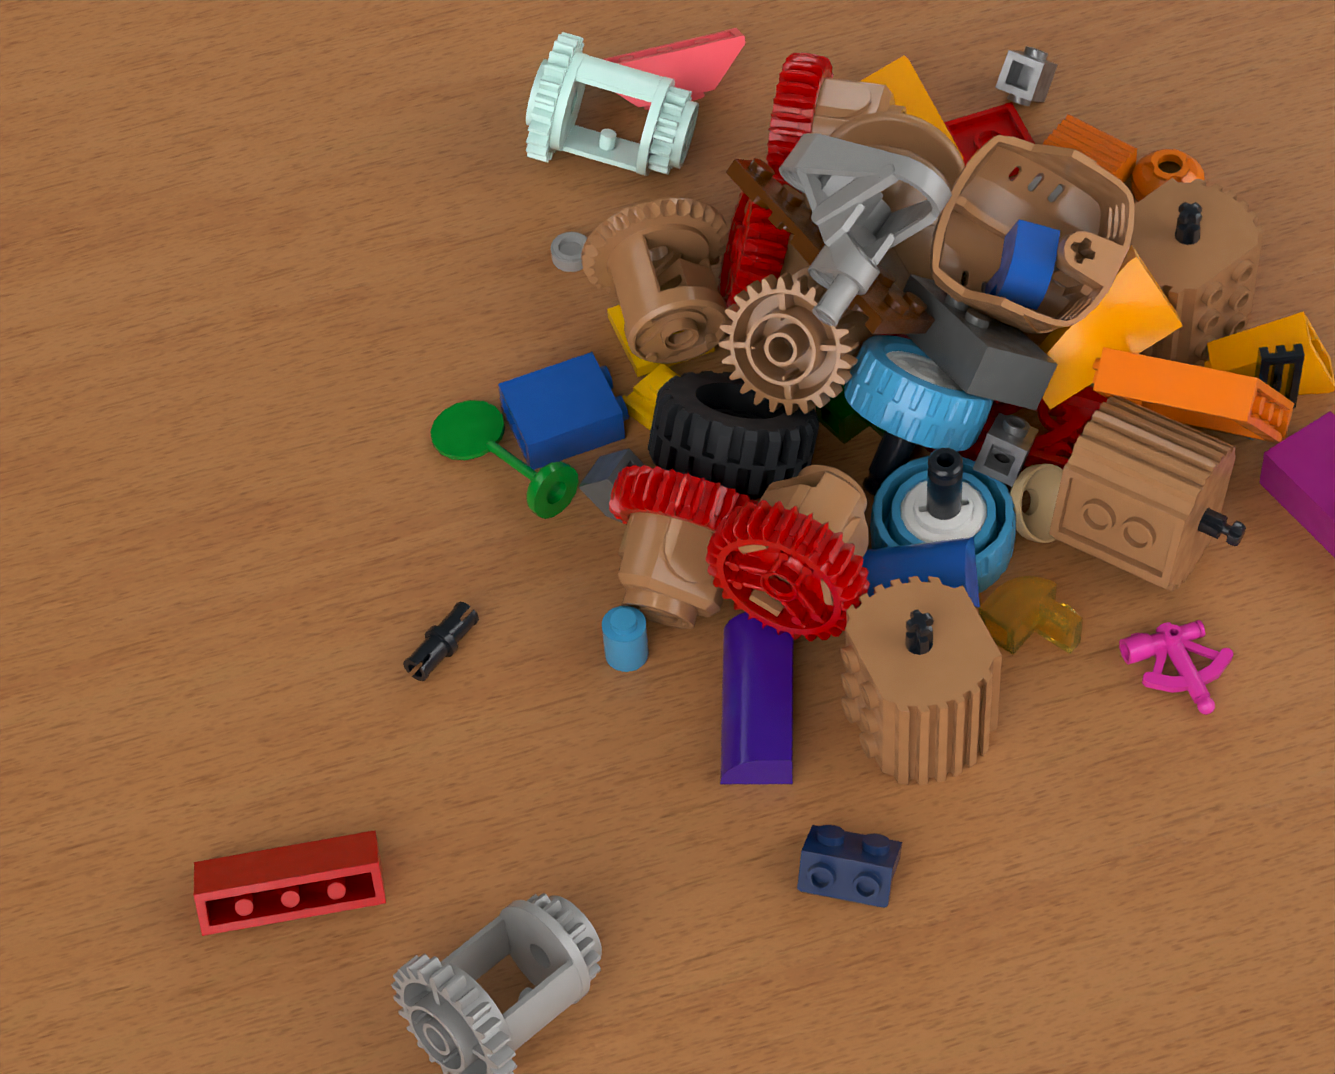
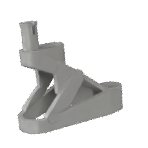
(854, 222)

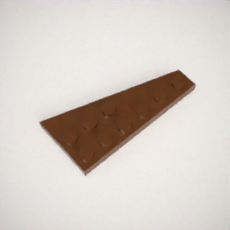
(884, 303)

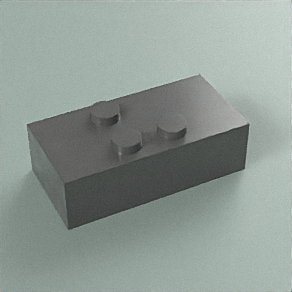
(980, 351)

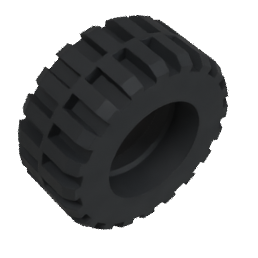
(722, 436)

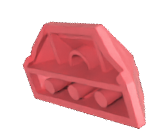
(693, 63)

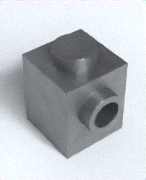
(1026, 76)
(1005, 448)

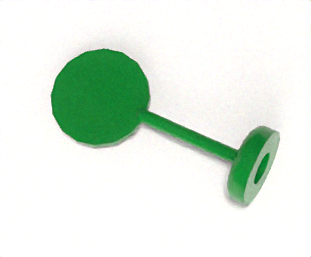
(476, 428)

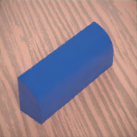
(948, 559)

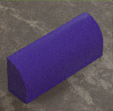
(756, 704)

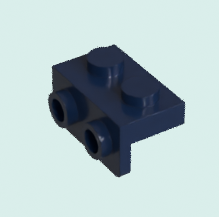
(848, 865)

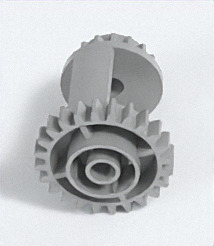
(460, 1020)

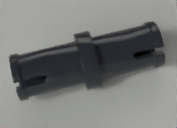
(441, 641)

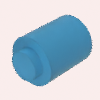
(625, 638)

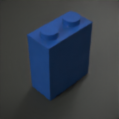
(563, 410)

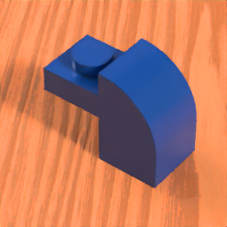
(1025, 264)

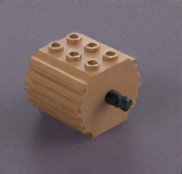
(1203, 258)
(1144, 493)
(920, 679)

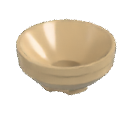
(1043, 484)

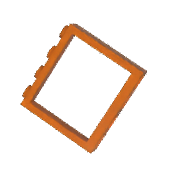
(1195, 394)

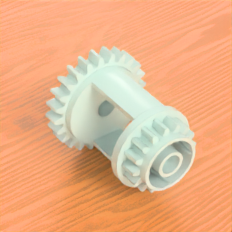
(558, 97)

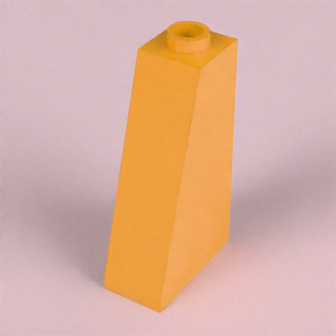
(1127, 320)

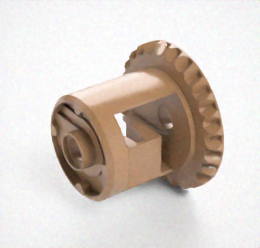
(663, 286)

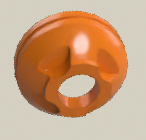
(1149, 177)

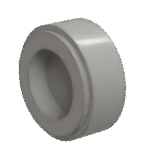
(567, 251)

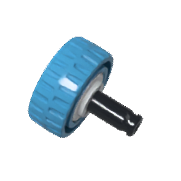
(912, 402)
(947, 500)

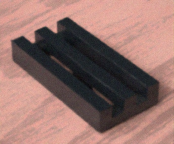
(1278, 359)

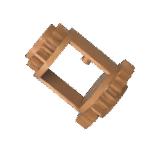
(815, 353)

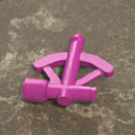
(1175, 641)

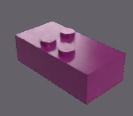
(1302, 478)

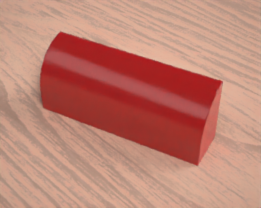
(288, 883)

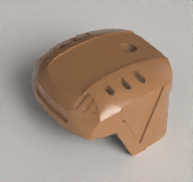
(1091, 212)

